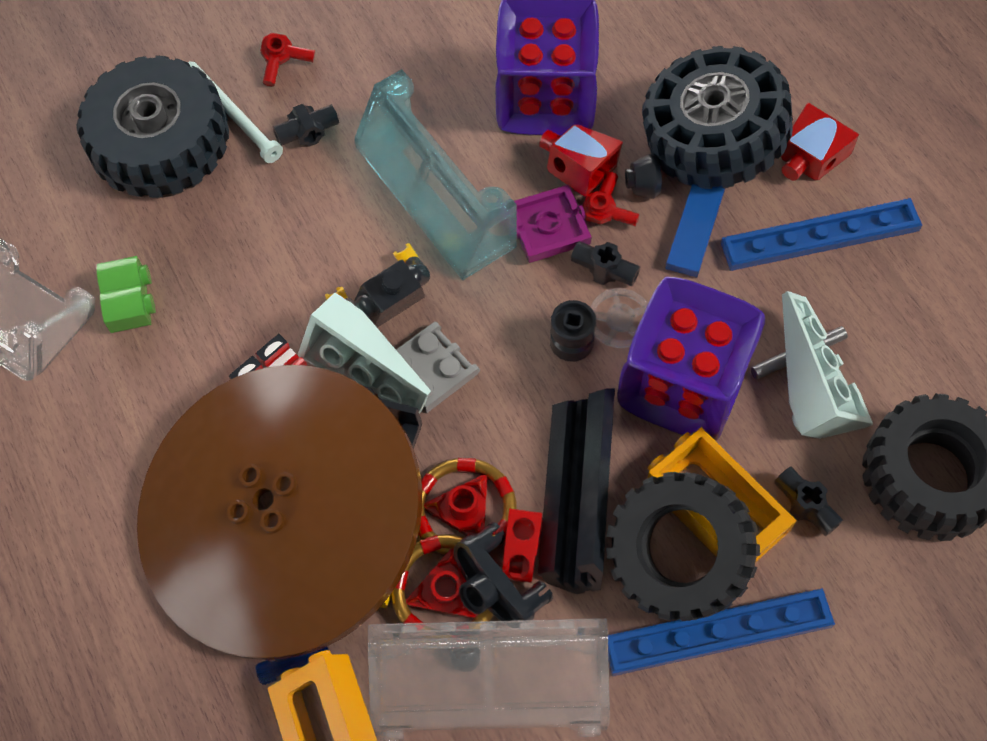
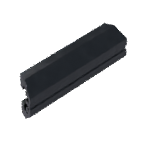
(577, 493)

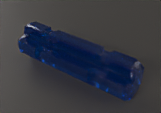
(269, 671)

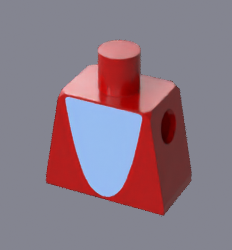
(817, 144)
(581, 156)

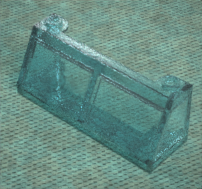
(460, 221)

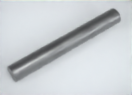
(779, 361)

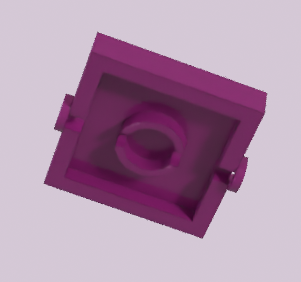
(550, 223)

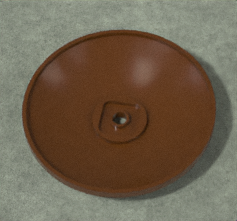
(326, 545)

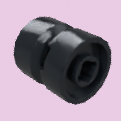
(572, 330)

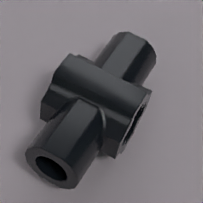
(305, 125)
(615, 266)
(801, 490)

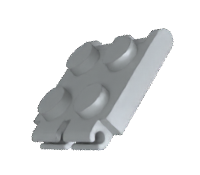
(436, 364)

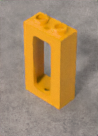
(720, 466)
(338, 695)

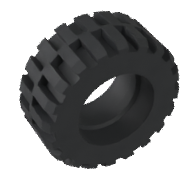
(903, 493)
(633, 556)

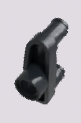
(488, 585)

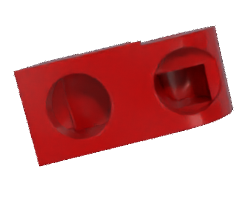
(521, 544)

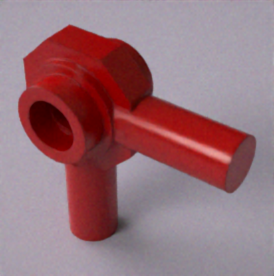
(277, 50)
(601, 207)

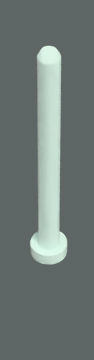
(270, 150)

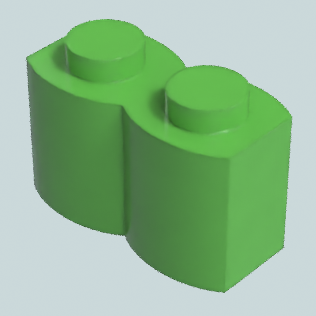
(125, 294)

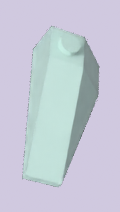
(349, 343)
(816, 388)

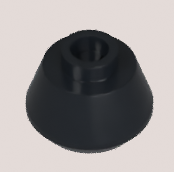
(644, 177)

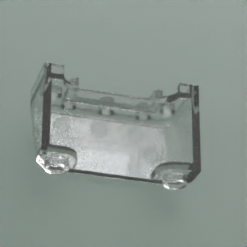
(35, 319)

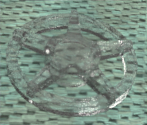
(619, 317)

